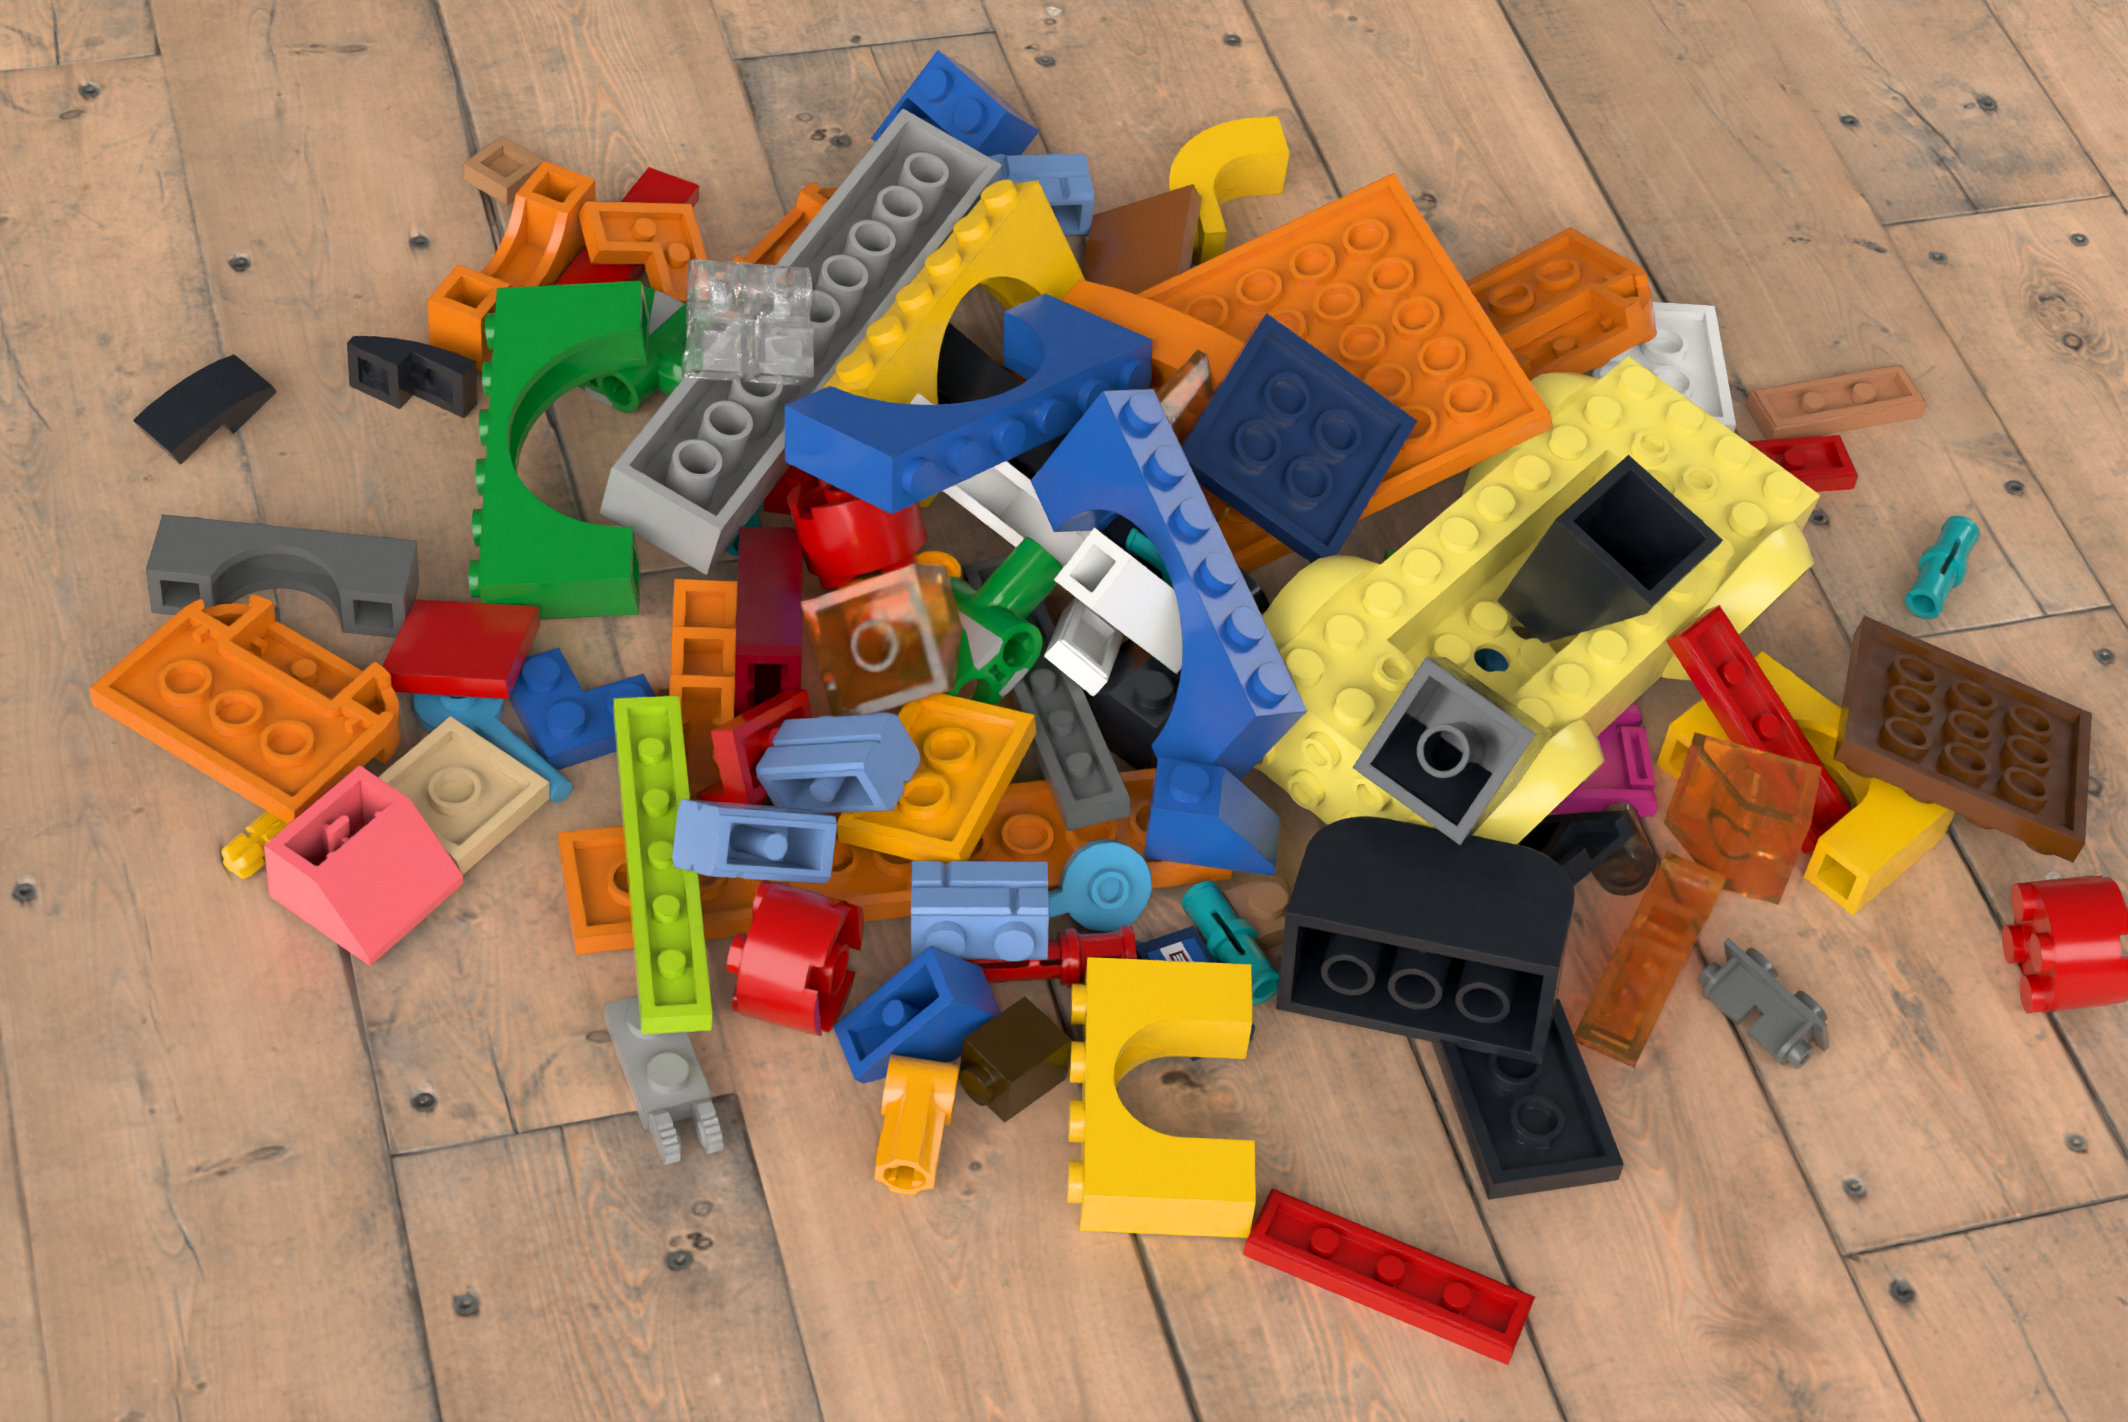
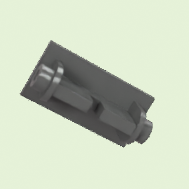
(1786, 1020)

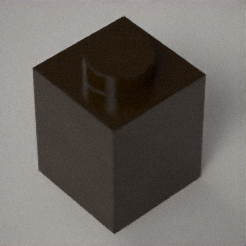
(1014, 1059)

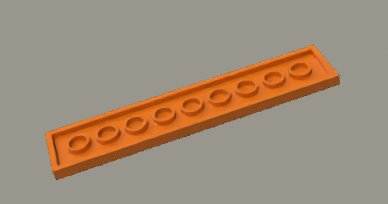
(1020, 830)

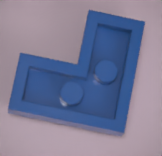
(563, 719)

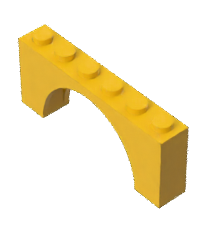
(1003, 246)

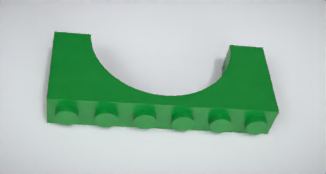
(542, 349)

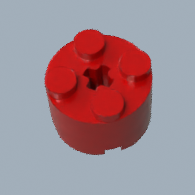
(852, 537)
(2068, 943)
(795, 958)

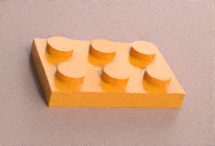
(963, 772)

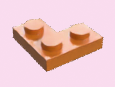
(647, 234)

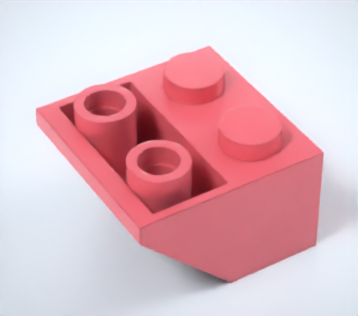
(361, 866)

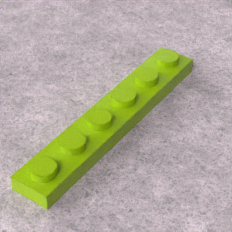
(662, 897)

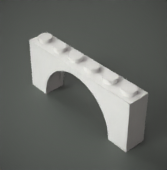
(1092, 564)

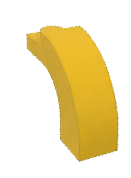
(1227, 164)

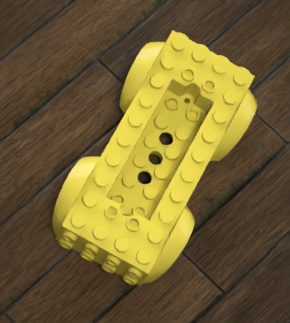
(1365, 627)

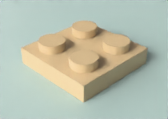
(467, 790)

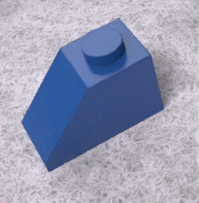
(1209, 820)
(917, 1015)

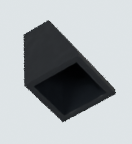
(1608, 556)

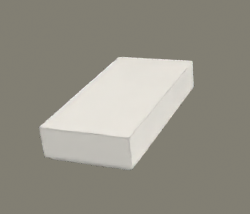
(1084, 646)

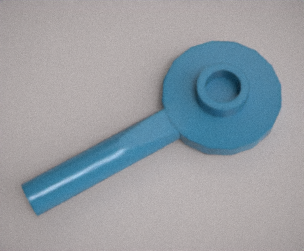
(483, 718)
(1102, 886)

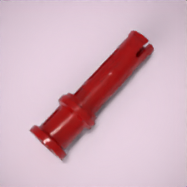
(1070, 957)

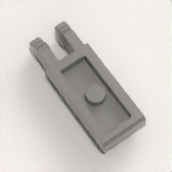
(663, 1081)

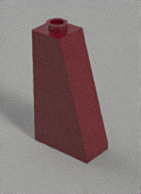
(768, 615)

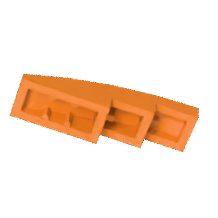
(1172, 332)
(703, 669)

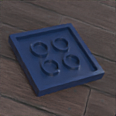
(1295, 441)

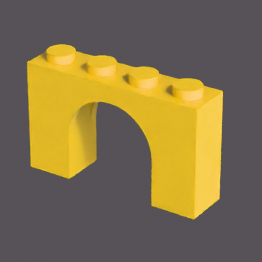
(1872, 841)
(1127, 1172)

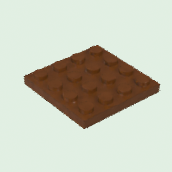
(1966, 739)

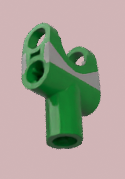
(631, 387)
(995, 636)

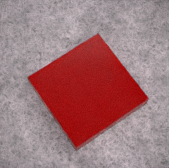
(461, 648)

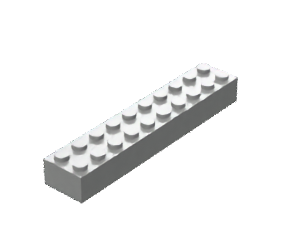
(722, 443)

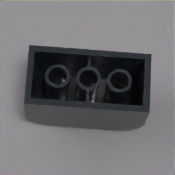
(1427, 936)

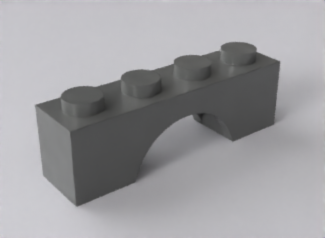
(361, 577)

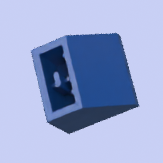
(965, 108)

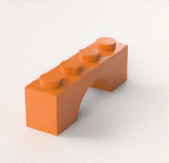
(534, 252)

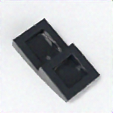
(403, 368)
(198, 405)

